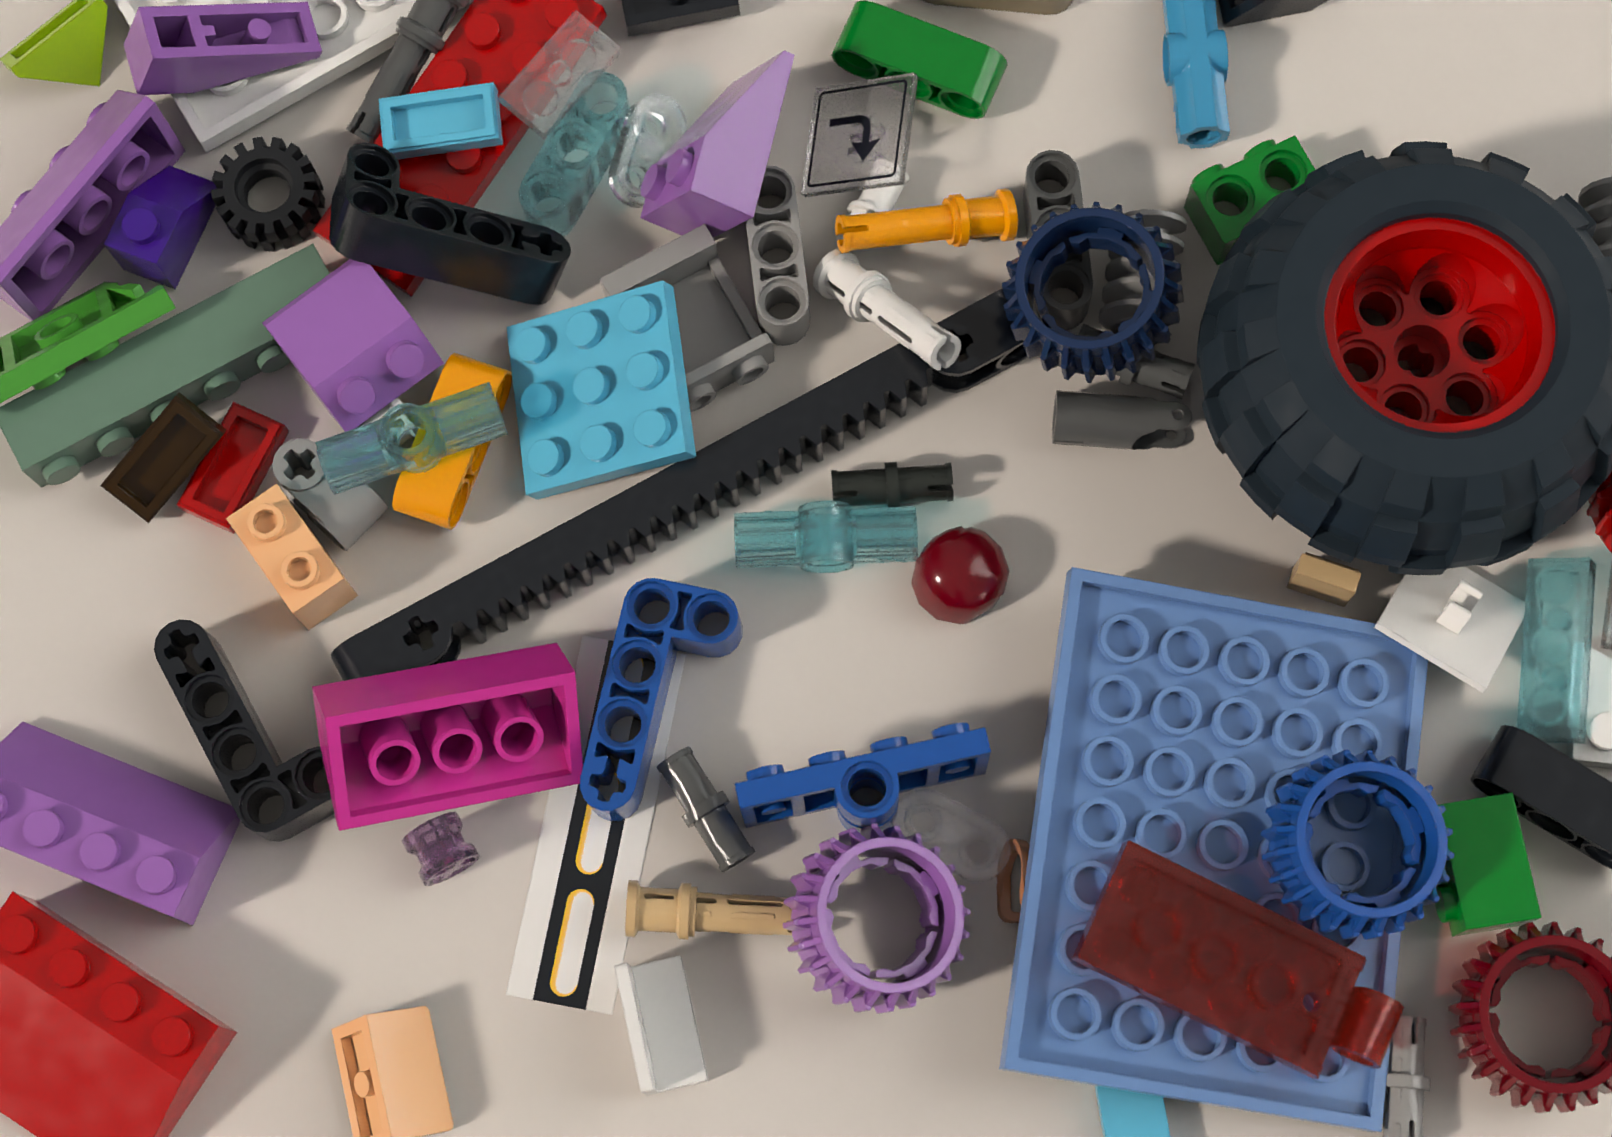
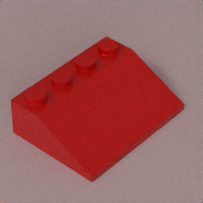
(91, 1035)

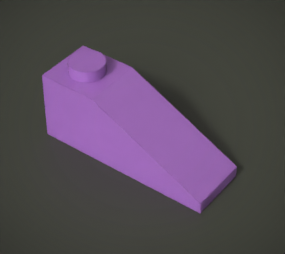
(216, 44)

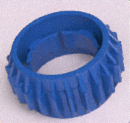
(1420, 828)

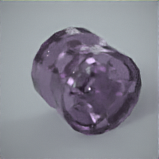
(440, 848)

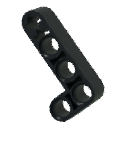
(437, 237)
(236, 727)

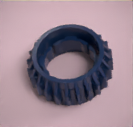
(1077, 233)

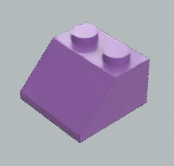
(353, 343)

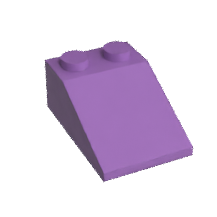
(722, 158)

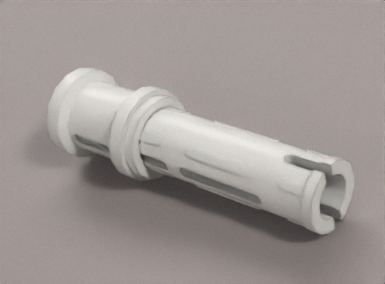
(870, 298)

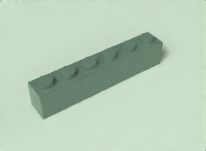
(117, 397)

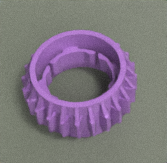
(940, 916)

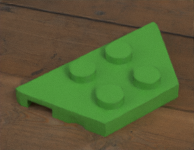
(75, 330)

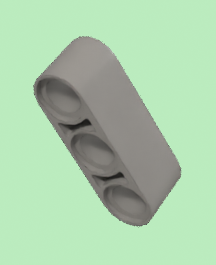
(781, 281)

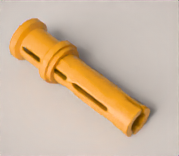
(952, 221)

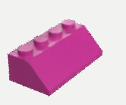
(449, 735)

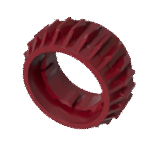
(1481, 1029)

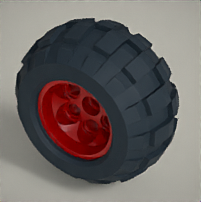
(1327, 448)

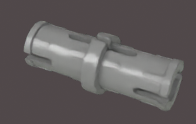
(1406, 1080)

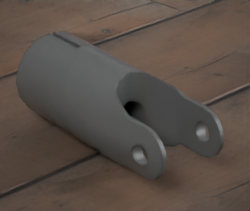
(1117, 421)

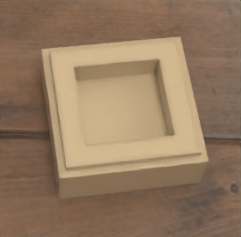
(1324, 579)

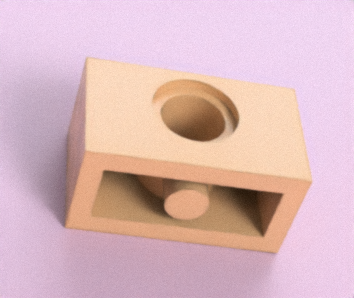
(292, 557)

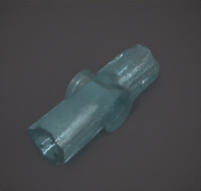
(374, 448)
(825, 537)

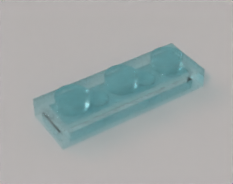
(1557, 649)

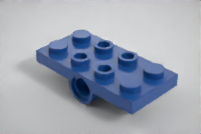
(889, 768)

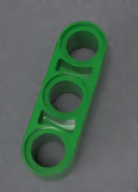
(949, 67)

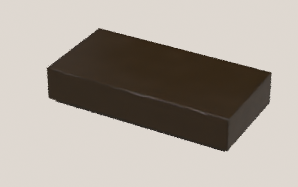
(163, 457)

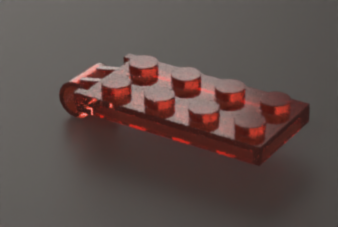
(1233, 965)

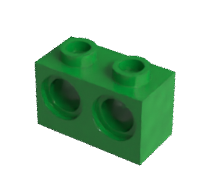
(1245, 187)

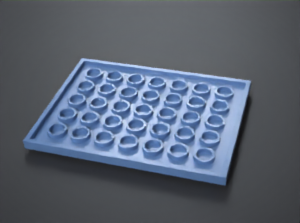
(1174, 734)

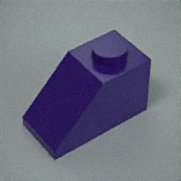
(161, 225)

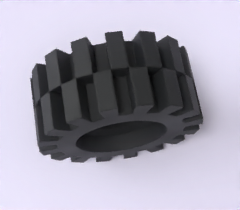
(254, 166)

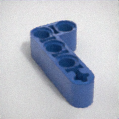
(647, 699)

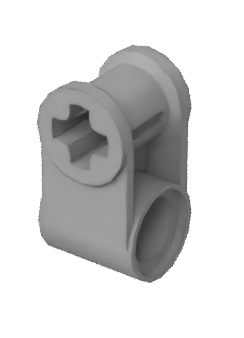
(338, 516)

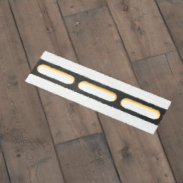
(583, 862)

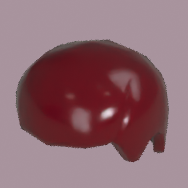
(960, 575)

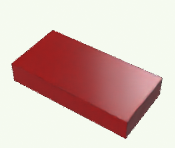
(233, 467)

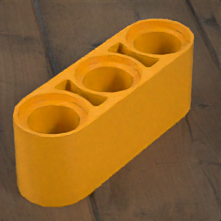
(445, 489)

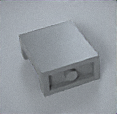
(715, 325)

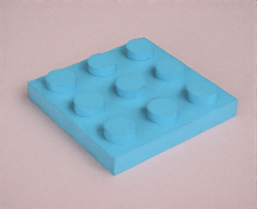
(600, 391)

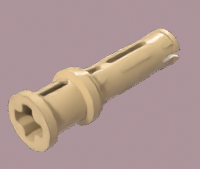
(689, 911)

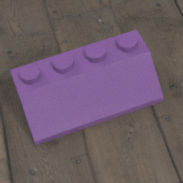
(72, 208)
(111, 822)

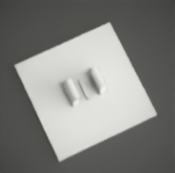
(1454, 622)

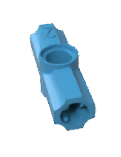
(1196, 69)

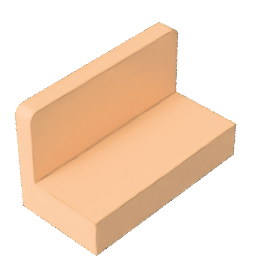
(392, 1075)

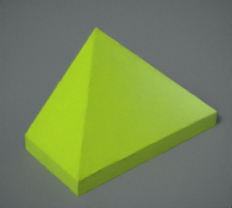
(64, 47)

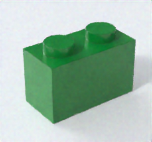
(1489, 870)

